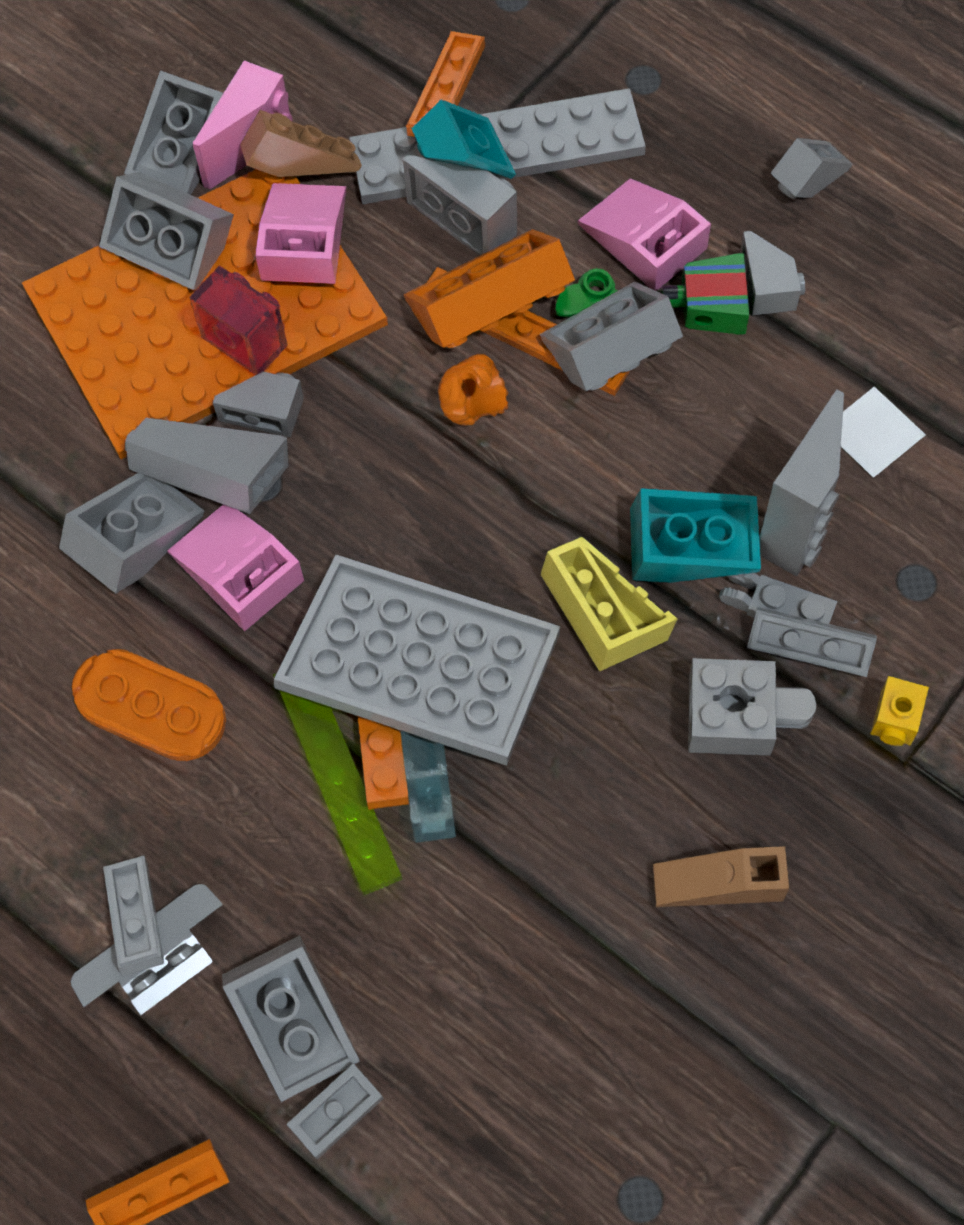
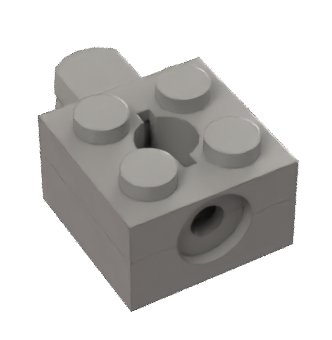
(746, 721)

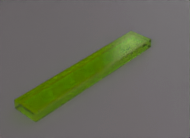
(343, 793)

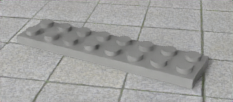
(533, 137)

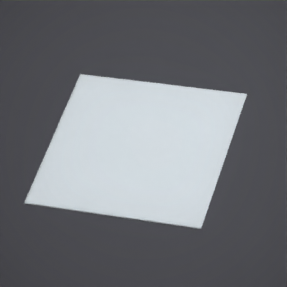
(877, 432)

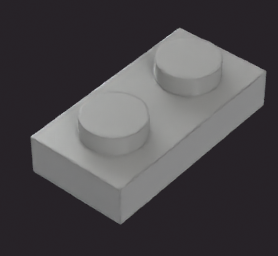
(335, 1111)

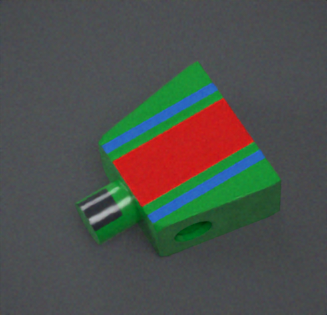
(713, 295)

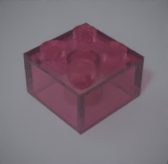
(239, 320)

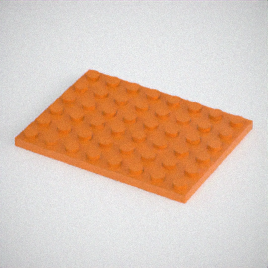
(137, 337)

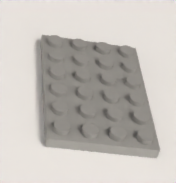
(418, 659)

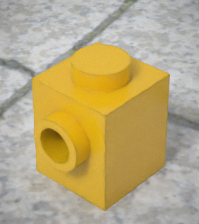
(899, 711)

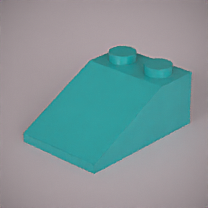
(693, 535)

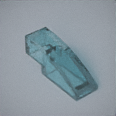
(427, 788)

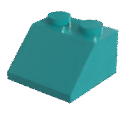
(462, 139)

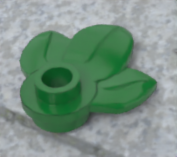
(580, 296)

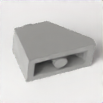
(809, 167)
(770, 276)
(262, 403)

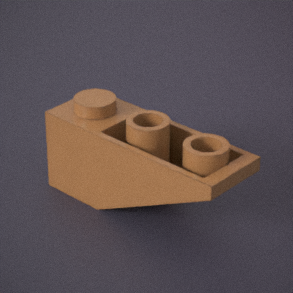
(291, 149)
(723, 878)

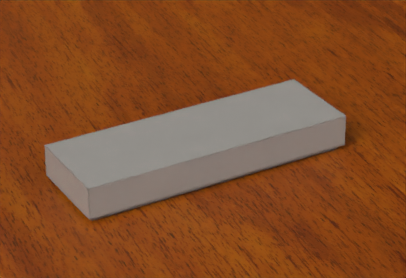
(812, 641)
(133, 916)

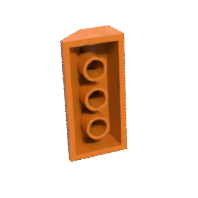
(491, 288)

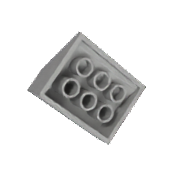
(805, 494)

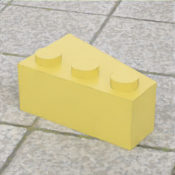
(602, 606)

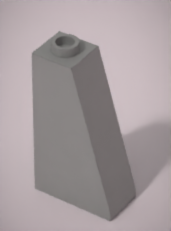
(209, 460)

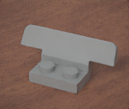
(180, 949)

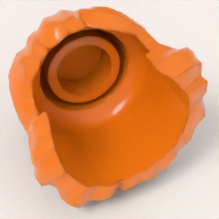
(472, 391)

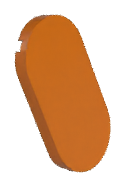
(149, 705)

